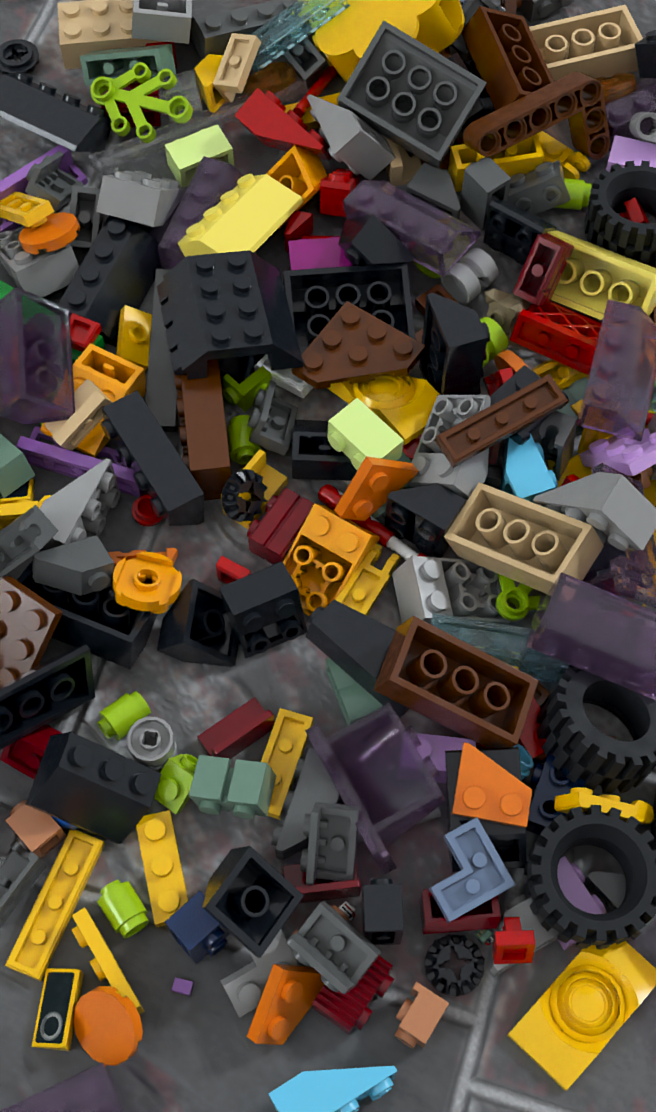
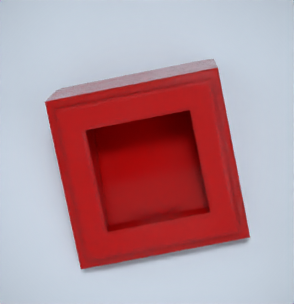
(298, 225)

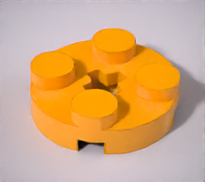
(146, 597)

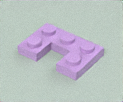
(622, 453)

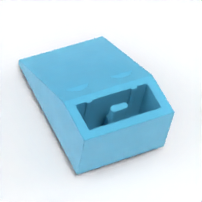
(525, 471)
(332, 1089)

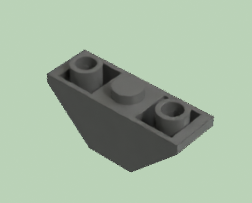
(312, 787)

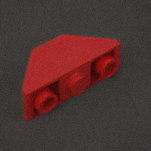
(335, 189)

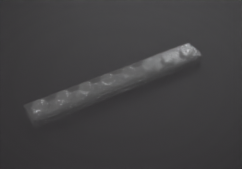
(135, 150)

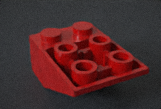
(276, 129)

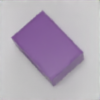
(182, 986)

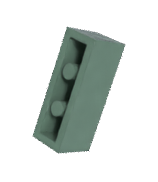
(116, 62)

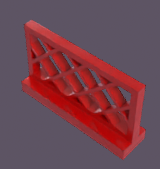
(557, 341)

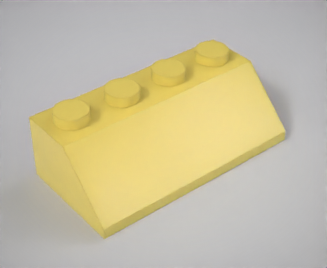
(242, 217)
(600, 275)

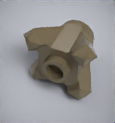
(504, 309)

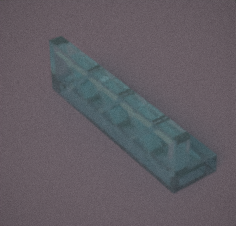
(292, 27)
(504, 643)

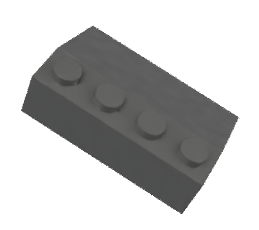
(217, 19)
(411, 94)

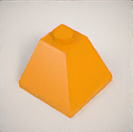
(300, 172)

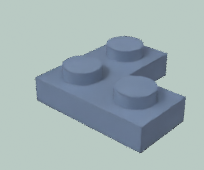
(480, 876)

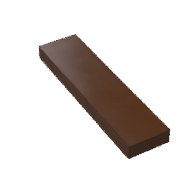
(501, 420)

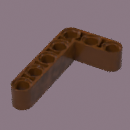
(570, 97)

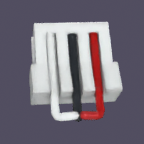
(347, 909)

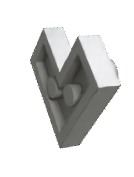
(248, 983)

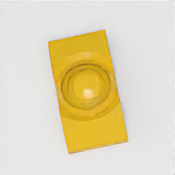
(398, 401)
(584, 1010)

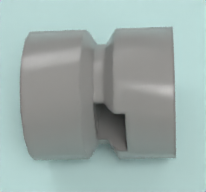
(470, 276)
(151, 742)

